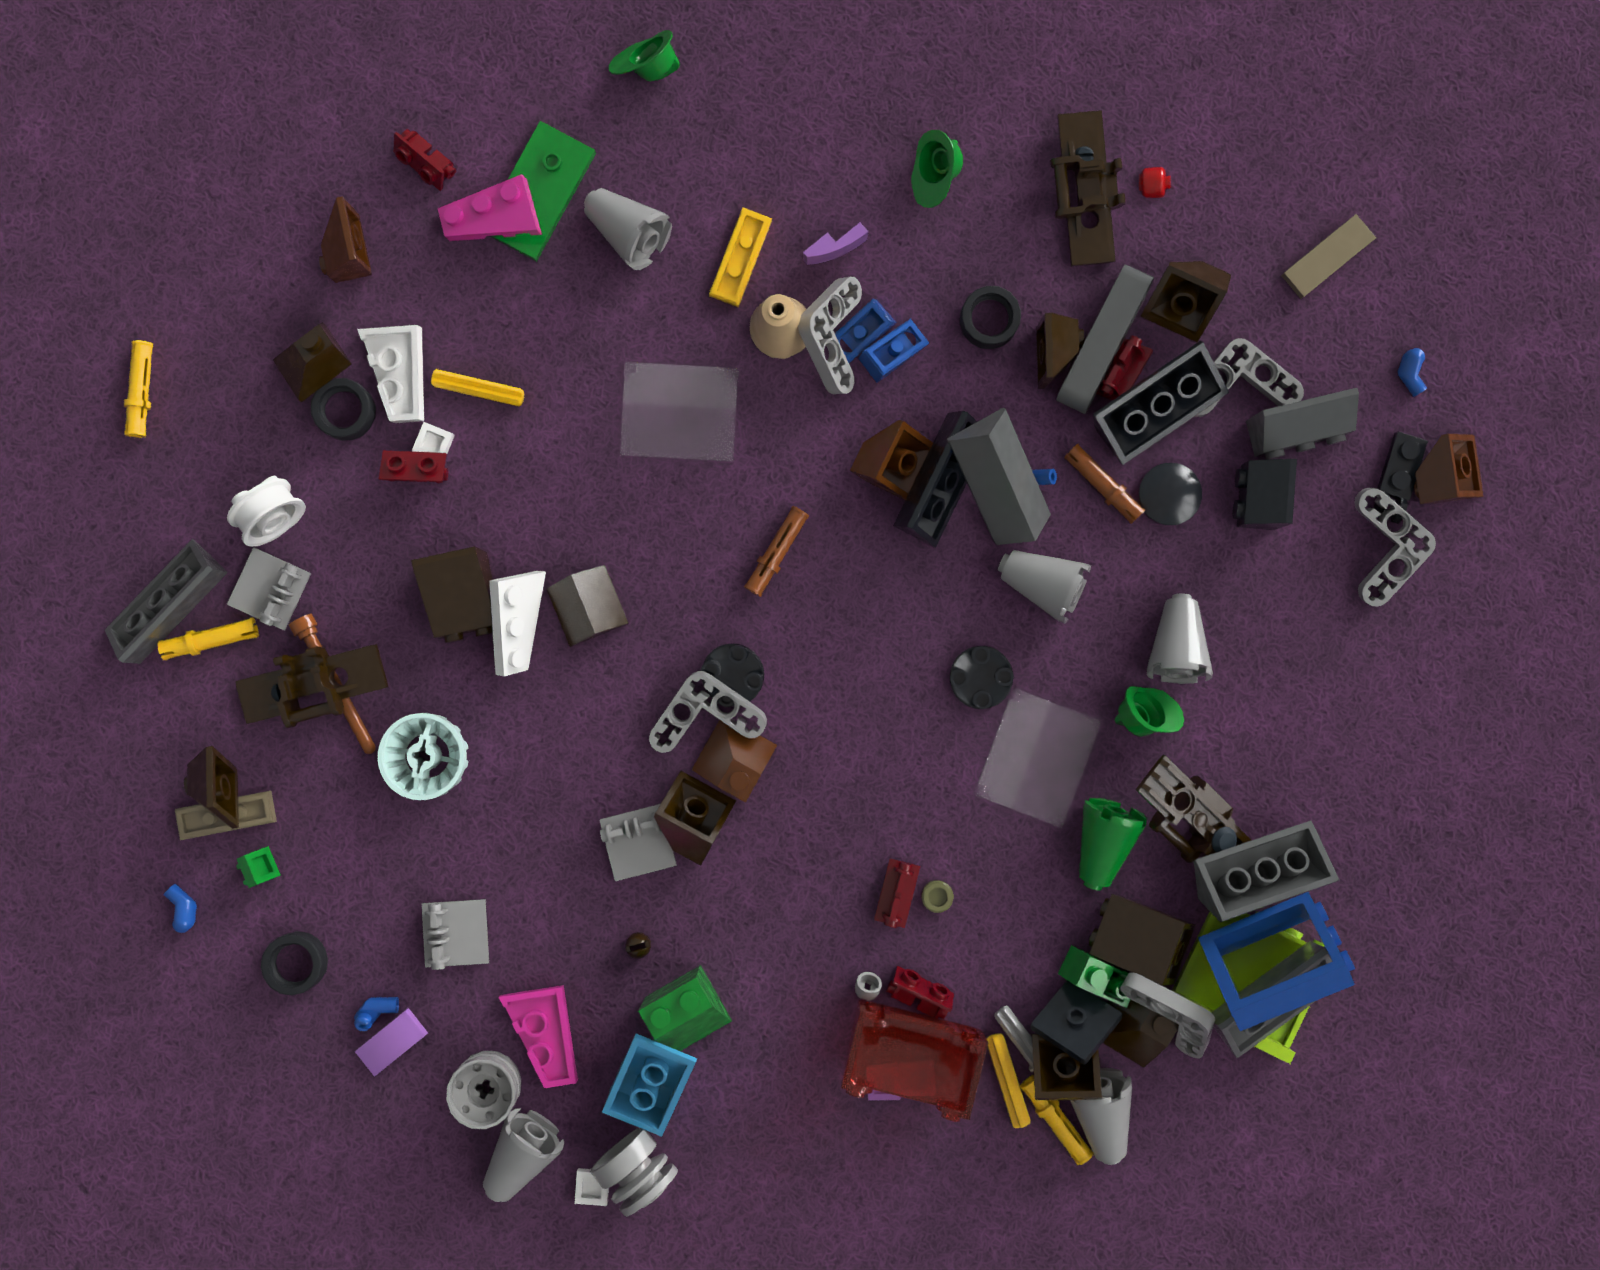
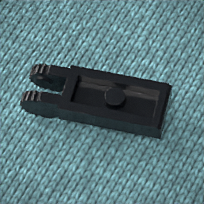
(1400, 470)

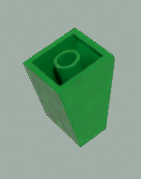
(684, 1010)

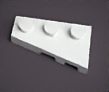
(398, 367)
(514, 619)

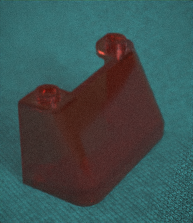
(914, 1058)

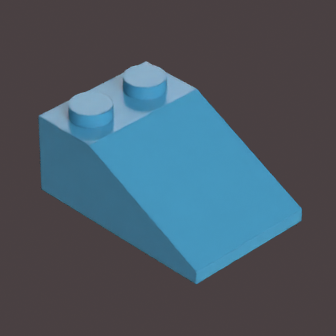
(648, 1084)

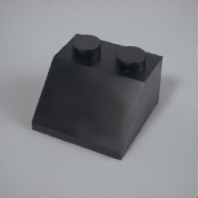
(1265, 494)

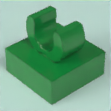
(258, 867)

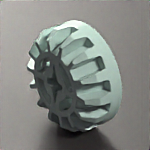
(416, 783)

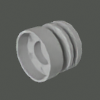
(466, 1096)
(638, 1175)

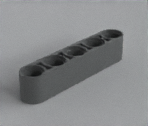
(1105, 339)

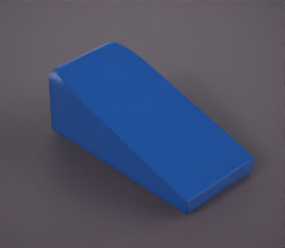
(865, 328)
(892, 351)

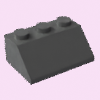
(1304, 424)

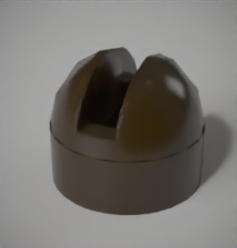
(637, 939)

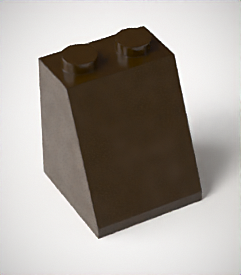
(456, 592)
(1141, 939)

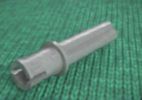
(1016, 1033)

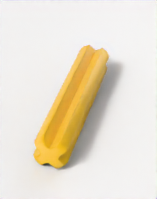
(477, 387)
(1008, 1080)

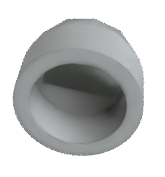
(869, 978)

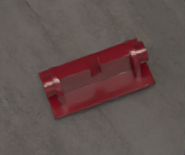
(413, 150)
(1125, 368)
(413, 466)
(897, 893)
(934, 997)

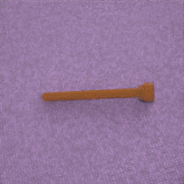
(306, 630)

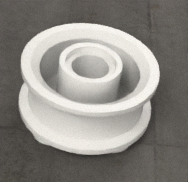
(265, 511)

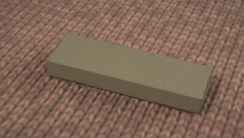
(1328, 256)
(198, 821)

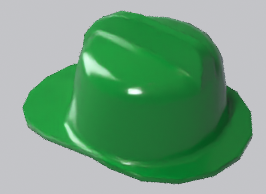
(650, 58)
(935, 166)
(1149, 711)

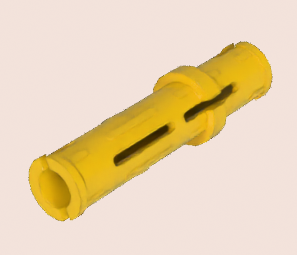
(139, 382)
(195, 642)
(1059, 1124)

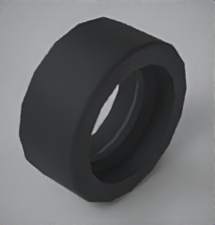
(990, 293)
(366, 417)
(274, 978)

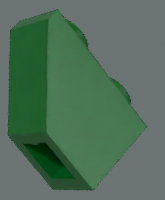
(1094, 975)

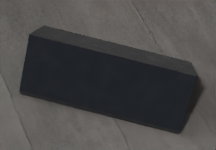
(1160, 403)
(936, 486)

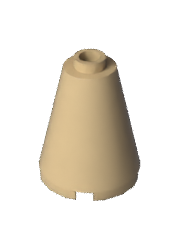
(776, 326)

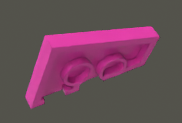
(498, 210)
(544, 1028)

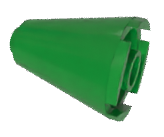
(1106, 840)

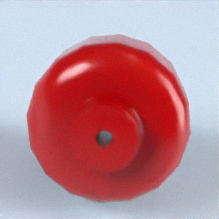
(1154, 182)

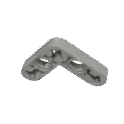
(817, 332)
(1246, 369)
(1402, 550)
(696, 702)
(1193, 1020)

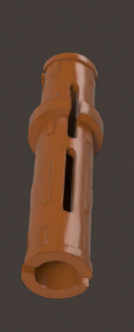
(1104, 483)
(776, 551)

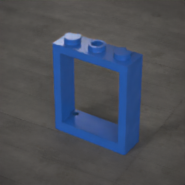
(1292, 992)

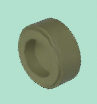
(937, 896)

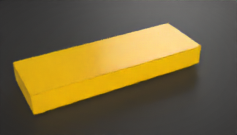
(740, 257)

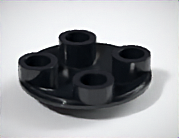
(1170, 493)
(736, 668)
(981, 677)

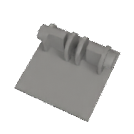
(269, 589)
(636, 843)
(455, 933)

